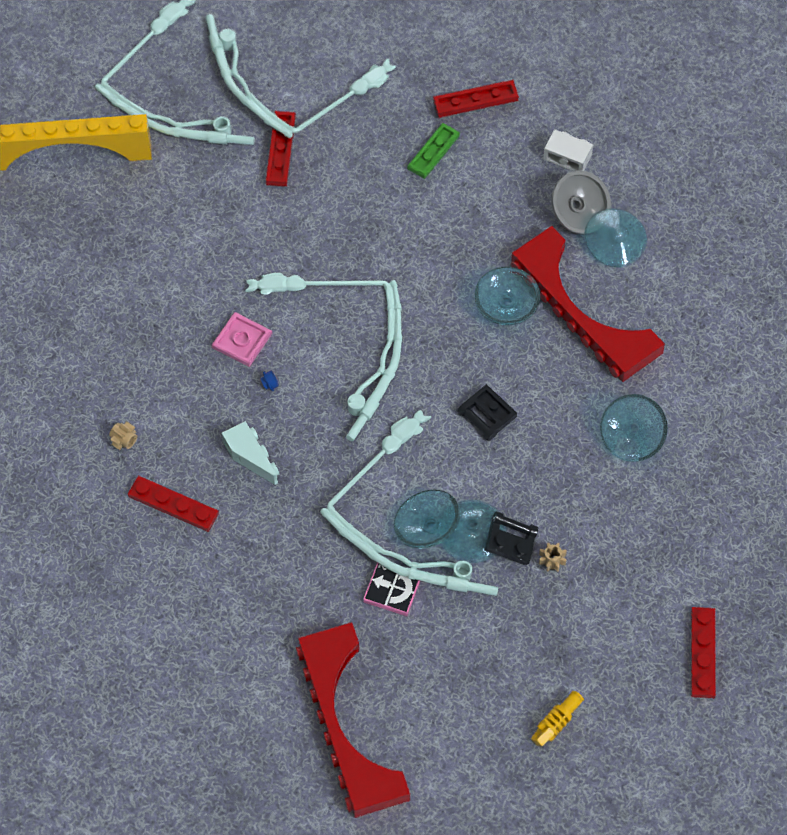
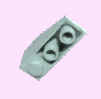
(245, 450)

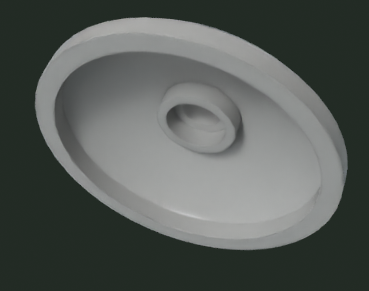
(588, 194)

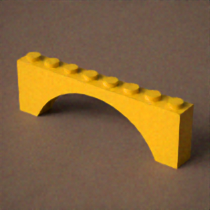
(122, 134)

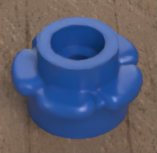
(269, 380)

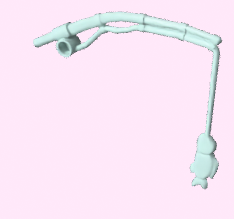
(227, 41)
(222, 127)
(356, 402)
(400, 433)

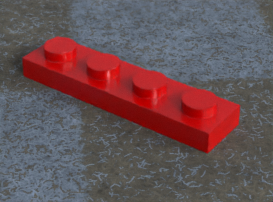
(475, 98)
(280, 152)
(173, 503)
(703, 653)

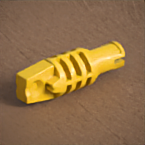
(556, 719)

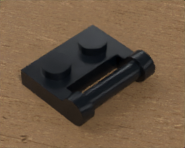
(492, 407)
(510, 545)

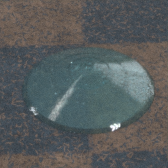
(615, 237)

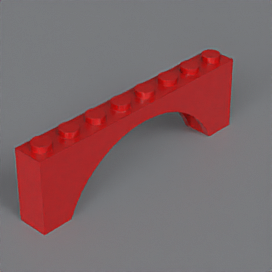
(619, 349)
(366, 783)

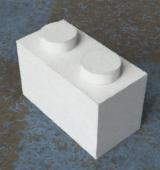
(568, 151)

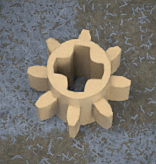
(123, 435)
(548, 553)

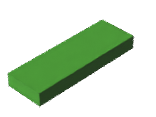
(433, 150)

